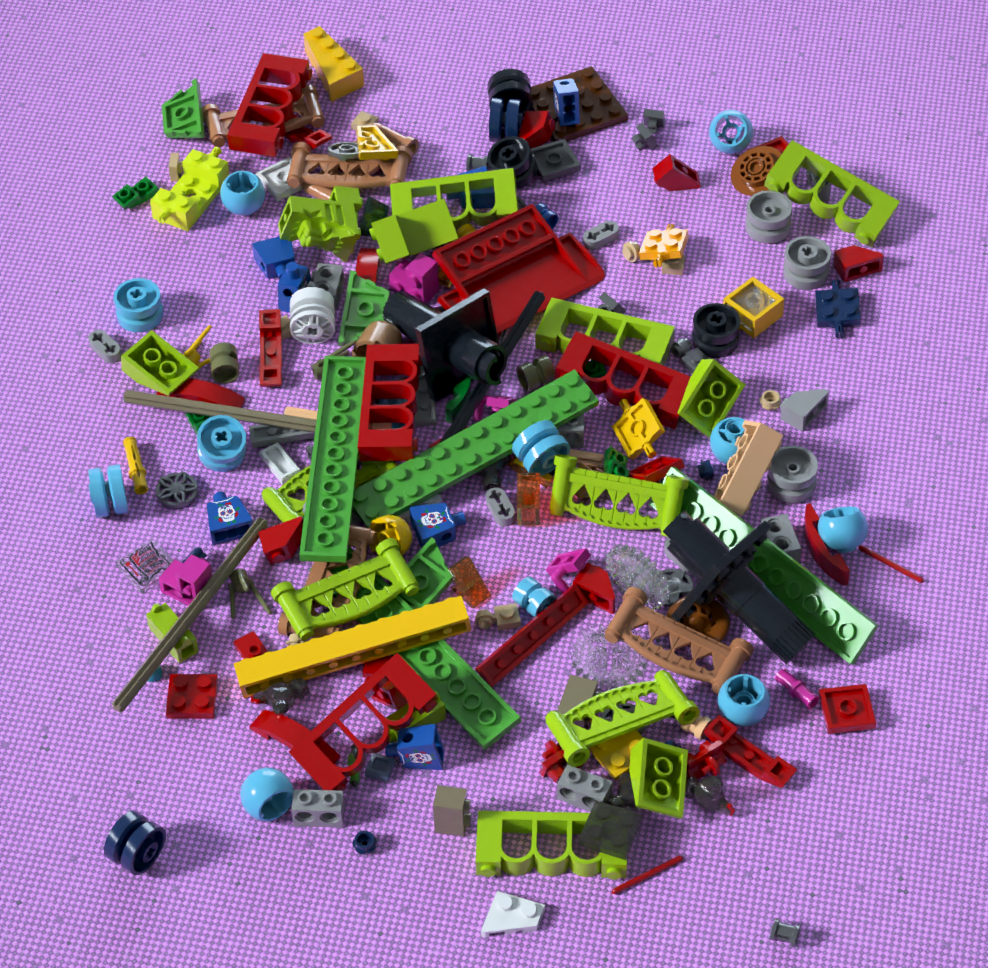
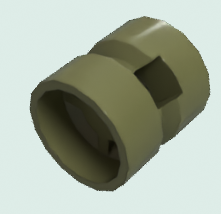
(224, 363)
(536, 373)

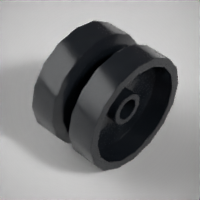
(511, 85)
(515, 154)
(716, 330)

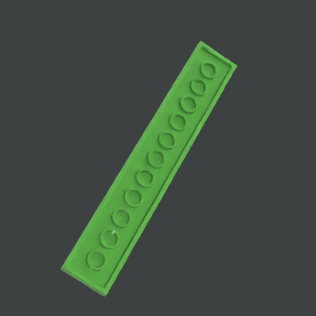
(471, 449)
(333, 461)
(814, 602)
(461, 689)

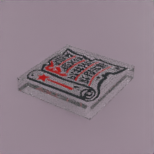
(144, 565)

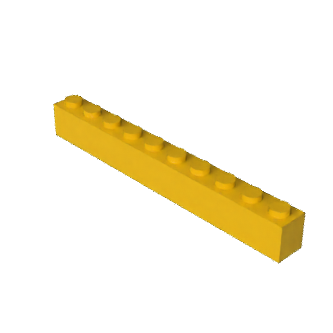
(354, 645)

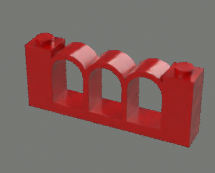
(268, 139)
(585, 347)
(389, 443)
(405, 681)

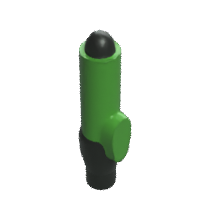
(355, 779)

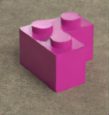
(416, 277)
(185, 579)

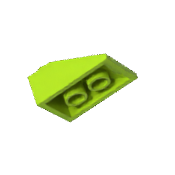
(157, 364)
(709, 395)
(659, 777)

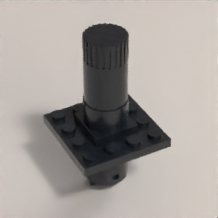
(451, 342)
(728, 578)

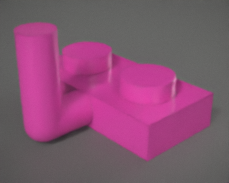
(496, 401)
(567, 563)

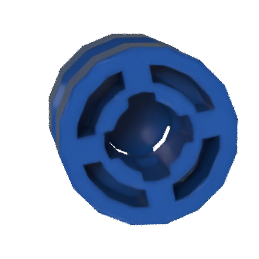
(549, 216)

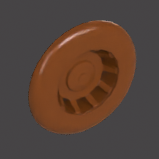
(756, 166)
(702, 622)

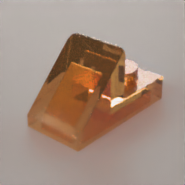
(468, 582)

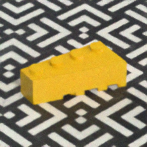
(332, 64)

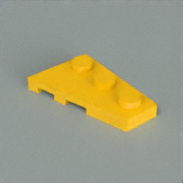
(374, 144)

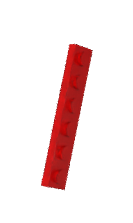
(532, 635)

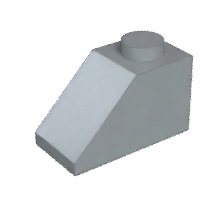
(803, 407)

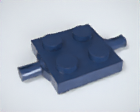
(837, 308)

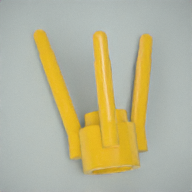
(193, 355)

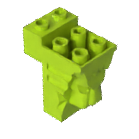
(324, 223)
(413, 232)

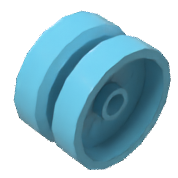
(138, 305)
(221, 443)
(538, 447)
(106, 491)

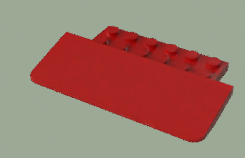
(513, 262)

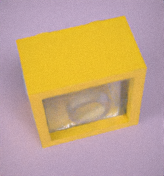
(756, 306)

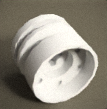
(312, 315)

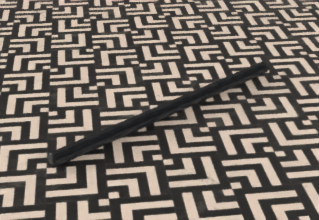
(508, 344)

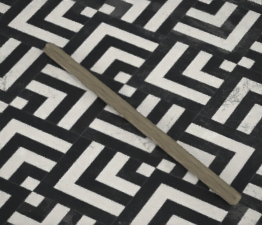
(211, 409)
(188, 616)

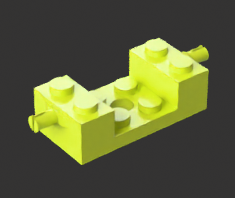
(202, 178)

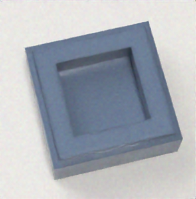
(380, 767)

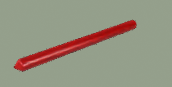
(893, 565)
(618, 889)

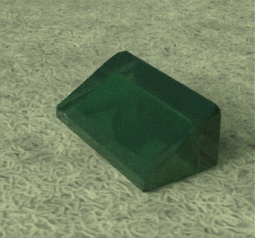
(373, 212)

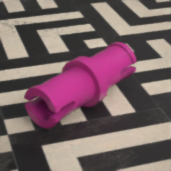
(797, 688)

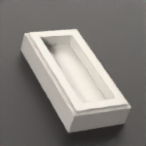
(279, 462)

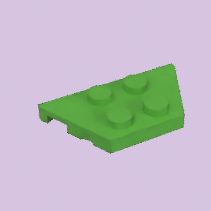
(184, 114)
(362, 307)
(431, 574)

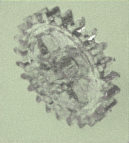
(635, 570)
(592, 660)

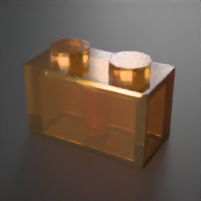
(528, 498)

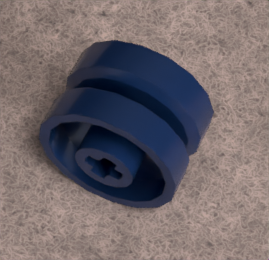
(504, 120)
(134, 842)

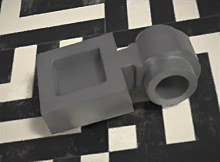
(689, 359)

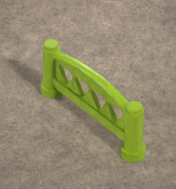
(570, 479)
(290, 508)
(388, 564)
(577, 740)

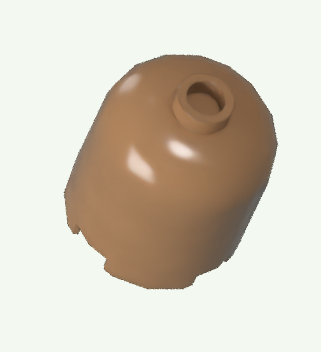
(377, 333)

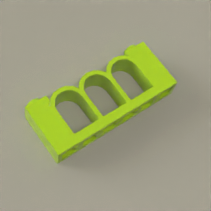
(502, 180)
(867, 228)
(560, 313)
(492, 859)

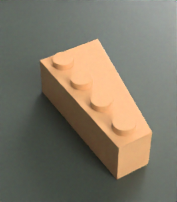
(748, 466)

